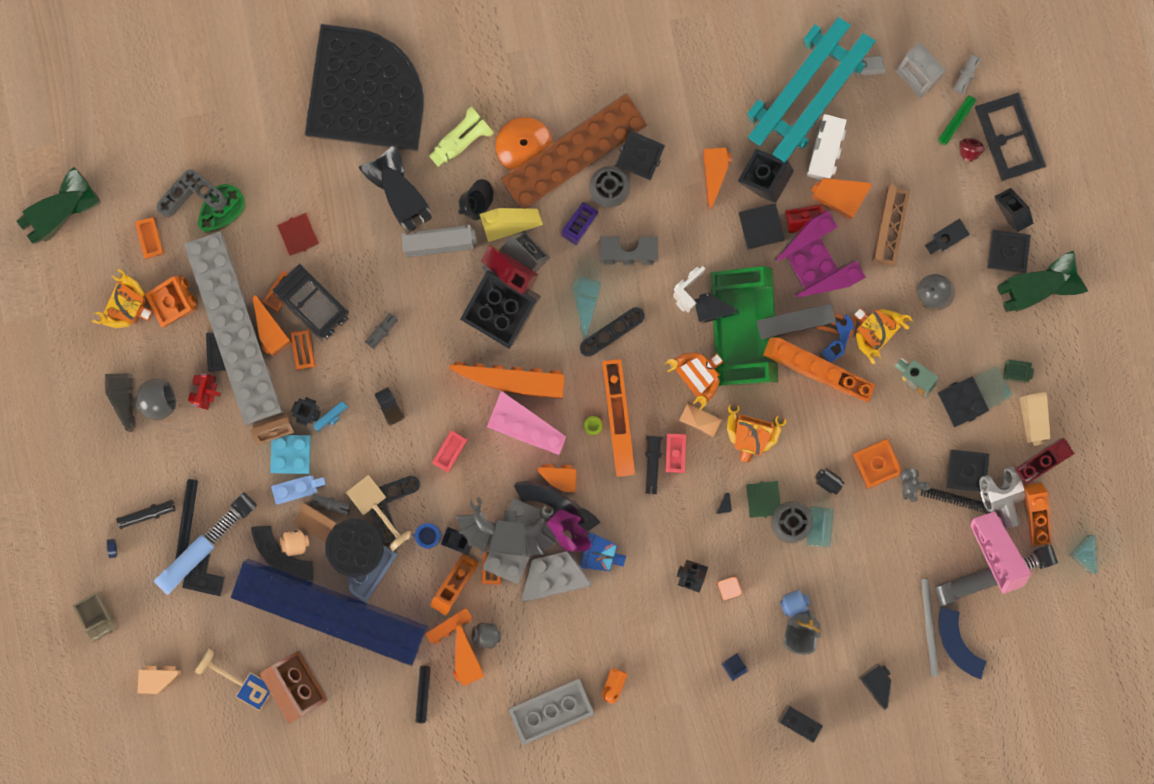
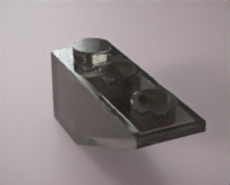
(120, 394)

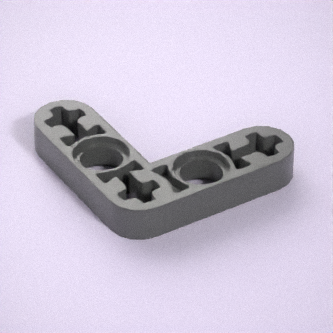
(188, 188)

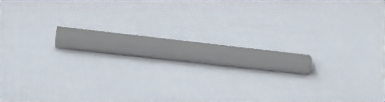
(929, 627)

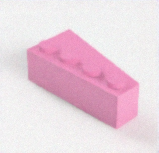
(520, 423)
(1000, 552)

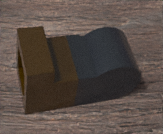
(389, 406)

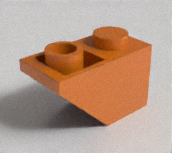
(561, 478)

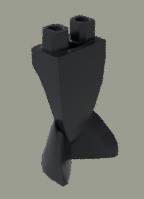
(402, 196)

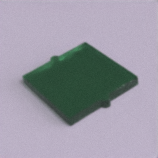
(763, 498)

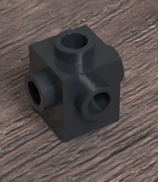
(299, 408)
(692, 575)

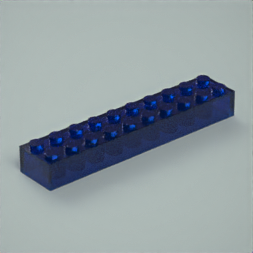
(329, 612)

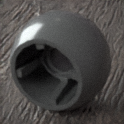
(610, 174)
(156, 399)
(792, 506)

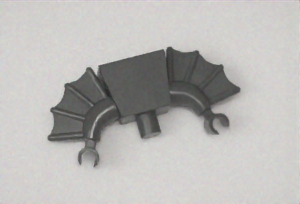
(506, 535)

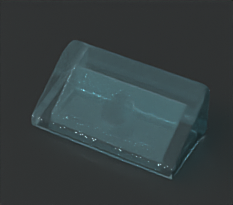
(822, 527)

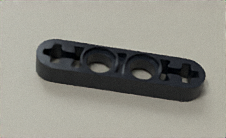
(614, 335)

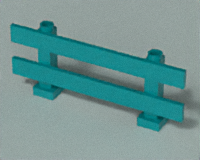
(825, 46)

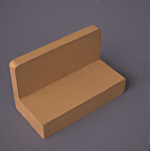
(272, 428)
(314, 522)

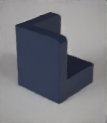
(734, 667)

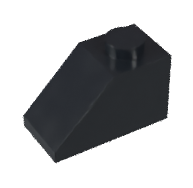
(1014, 210)
(712, 308)
(878, 684)

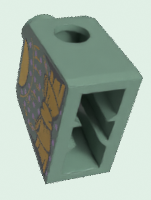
(923, 382)

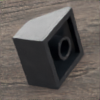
(766, 175)

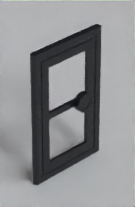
(995, 142)

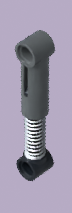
(984, 579)

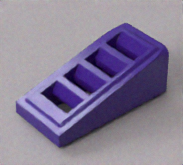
(570, 236)

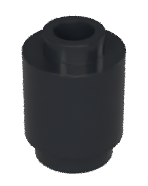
(829, 481)

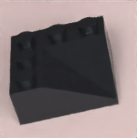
(499, 310)

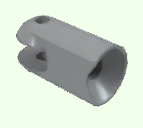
(873, 66)

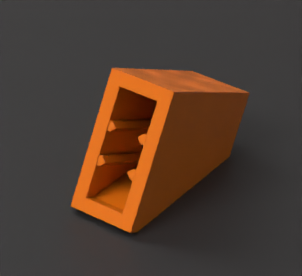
(841, 195)

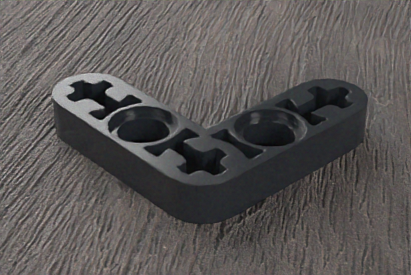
(384, 489)

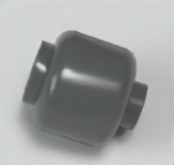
(486, 635)

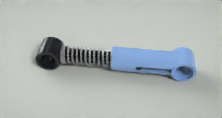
(203, 544)

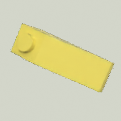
(509, 221)

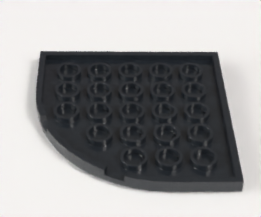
(364, 91)

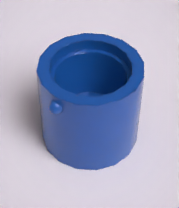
(427, 535)

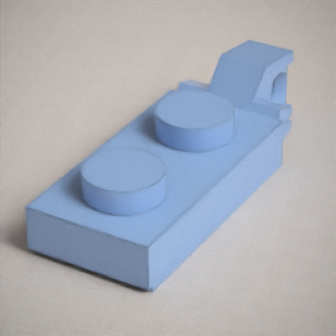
(296, 489)

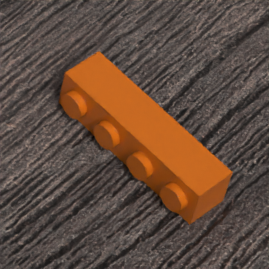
(449, 625)

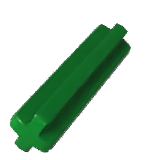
(956, 120)

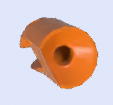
(614, 685)

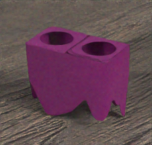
(580, 543)

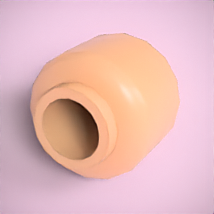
(294, 542)

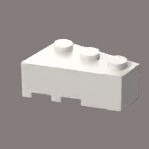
(826, 147)

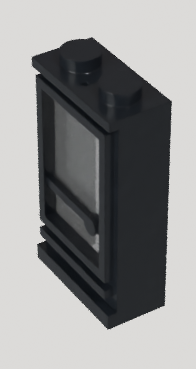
(311, 303)

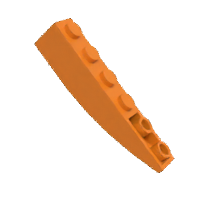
(818, 369)
(514, 380)
(618, 417)

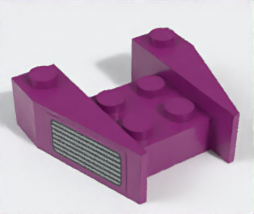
(813, 261)

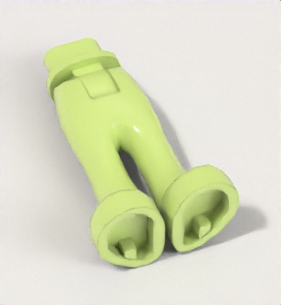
(452, 145)

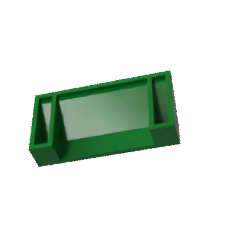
(738, 336)

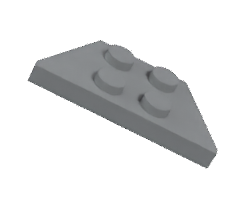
(554, 576)

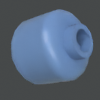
(795, 603)

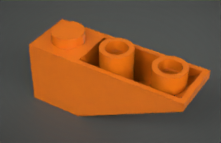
(1037, 513)

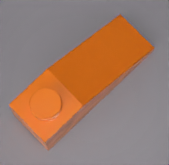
(715, 168)
(270, 332)
(454, 584)
(465, 662)

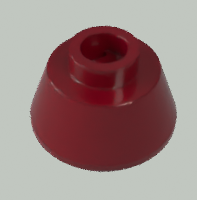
(970, 149)

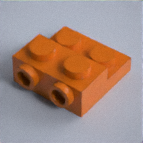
(172, 300)

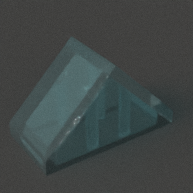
(1086, 554)

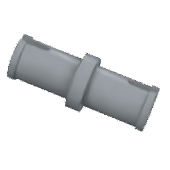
(967, 74)

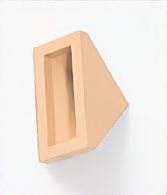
(700, 420)

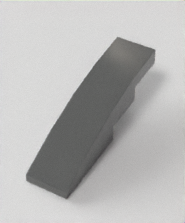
(796, 321)

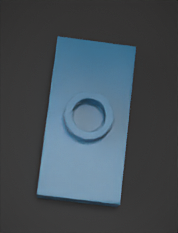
(330, 417)

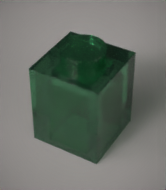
(1018, 371)

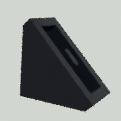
(456, 541)

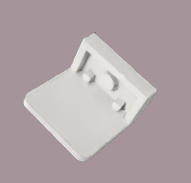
(684, 301)

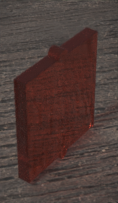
(297, 234)

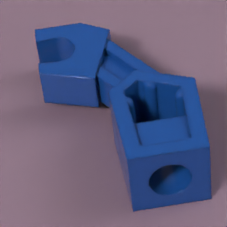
(844, 332)

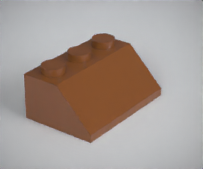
(293, 686)

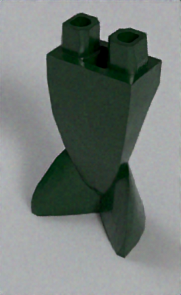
(52, 212)
(1033, 287)

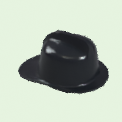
(476, 199)

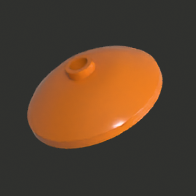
(508, 141)

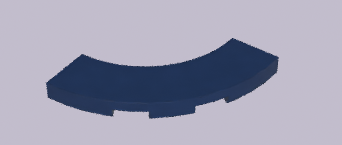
(954, 646)

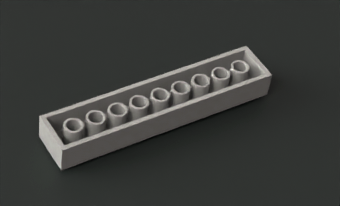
(233, 329)

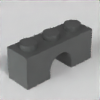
(645, 252)

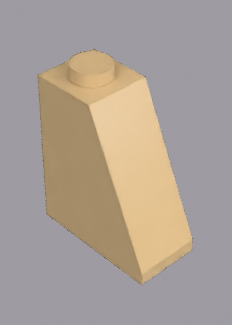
(1036, 417)

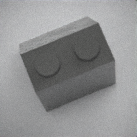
(524, 250)

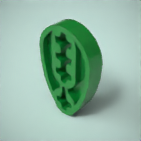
(230, 213)

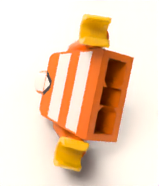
(698, 374)

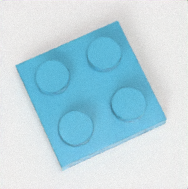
(291, 454)

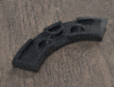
(550, 496)
(273, 555)

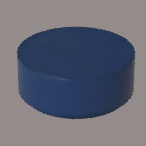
(111, 548)

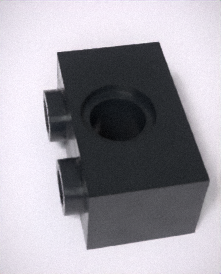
(800, 723)

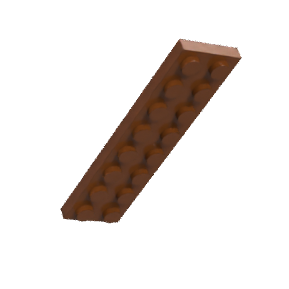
(573, 151)

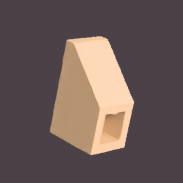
(156, 680)

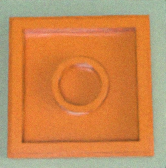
(877, 463)

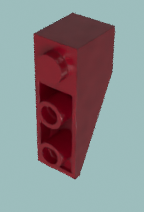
(509, 270)
(1044, 460)

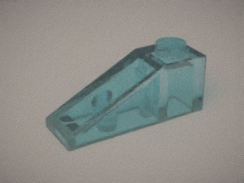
(585, 299)

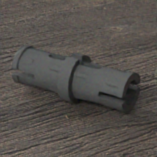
(381, 330)
(330, 504)

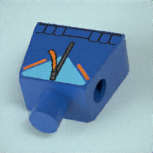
(601, 554)

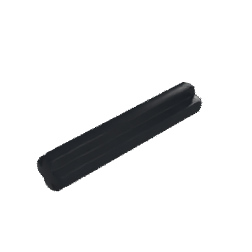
(422, 698)

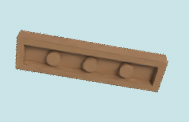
(884, 225)

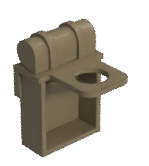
(95, 617)

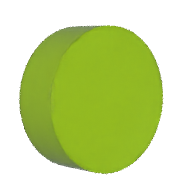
(593, 425)

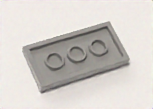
(512, 566)
(551, 711)

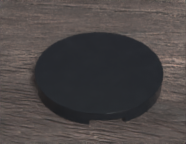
(354, 547)

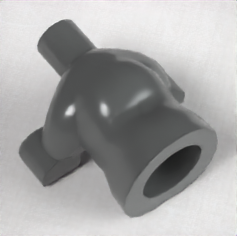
(911, 484)

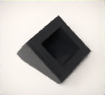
(725, 505)

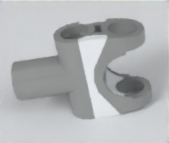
(1003, 497)

